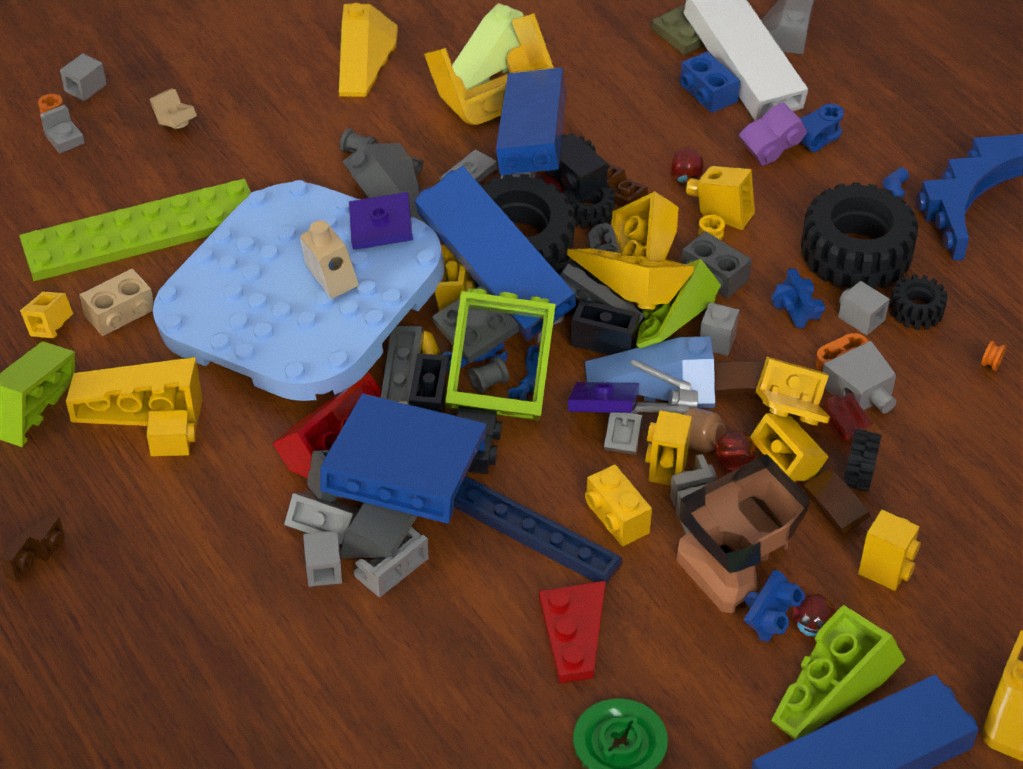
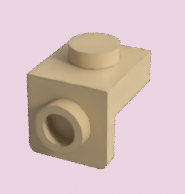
(170, 109)

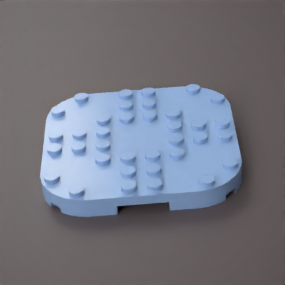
(266, 316)

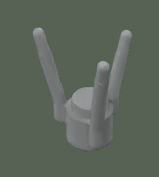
(679, 401)

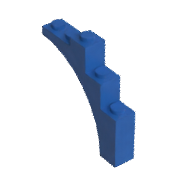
(966, 179)

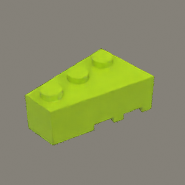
(30, 386)

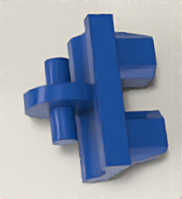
(796, 298)
(769, 607)

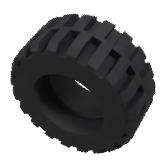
(540, 206)
(864, 212)

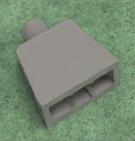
(864, 375)

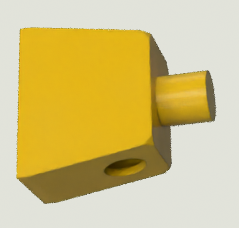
(725, 194)

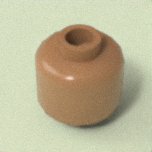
(705, 429)

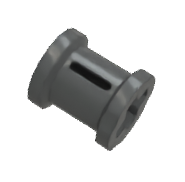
(488, 375)

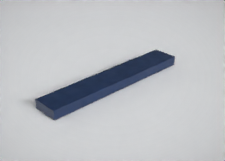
(536, 531)

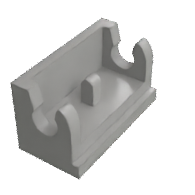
(386, 572)

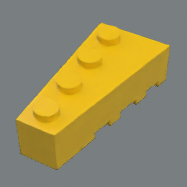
(130, 392)

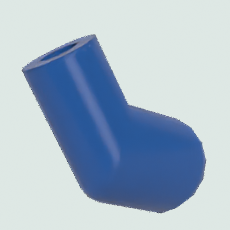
(894, 181)

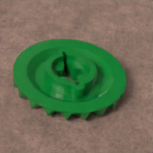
(613, 719)

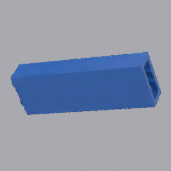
(531, 121)
(491, 246)
(899, 732)

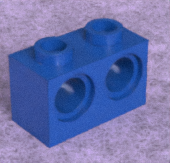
(709, 82)

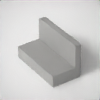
(314, 515)

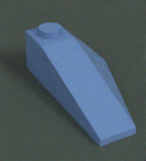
(682, 358)

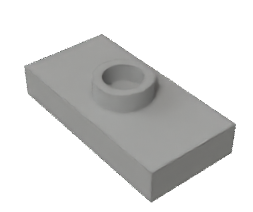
(477, 165)

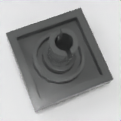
(483, 328)

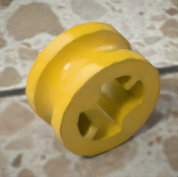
(713, 225)

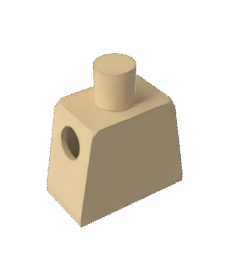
(321, 246)

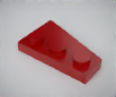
(573, 628)

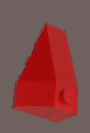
(321, 426)

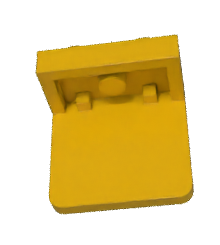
(793, 390)

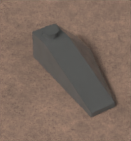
(385, 171)

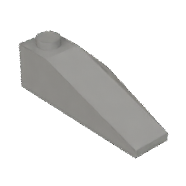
(789, 24)

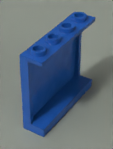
(402, 457)

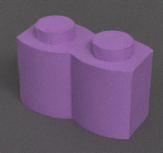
(773, 133)

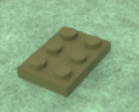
(677, 30)

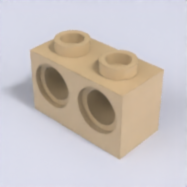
(117, 302)

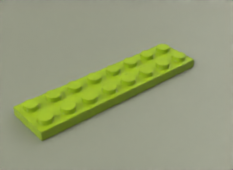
(130, 230)

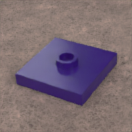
(380, 220)
(603, 397)

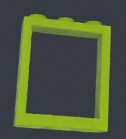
(509, 304)

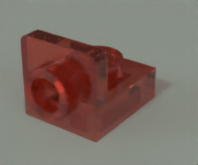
(846, 415)

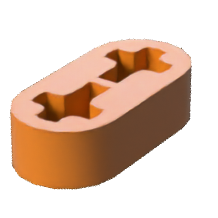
(837, 348)

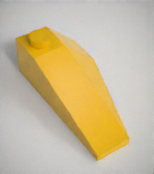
(365, 45)
(646, 227)
(634, 276)

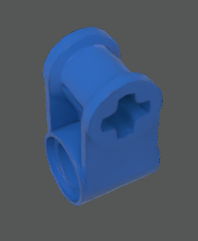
(822, 126)

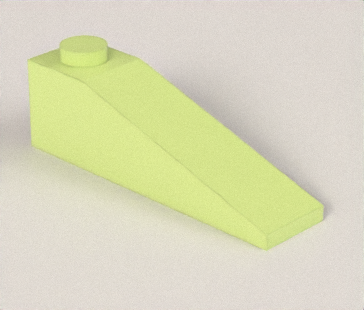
(488, 47)

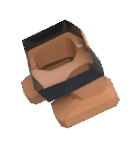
(736, 527)

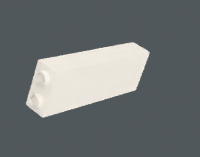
(749, 52)

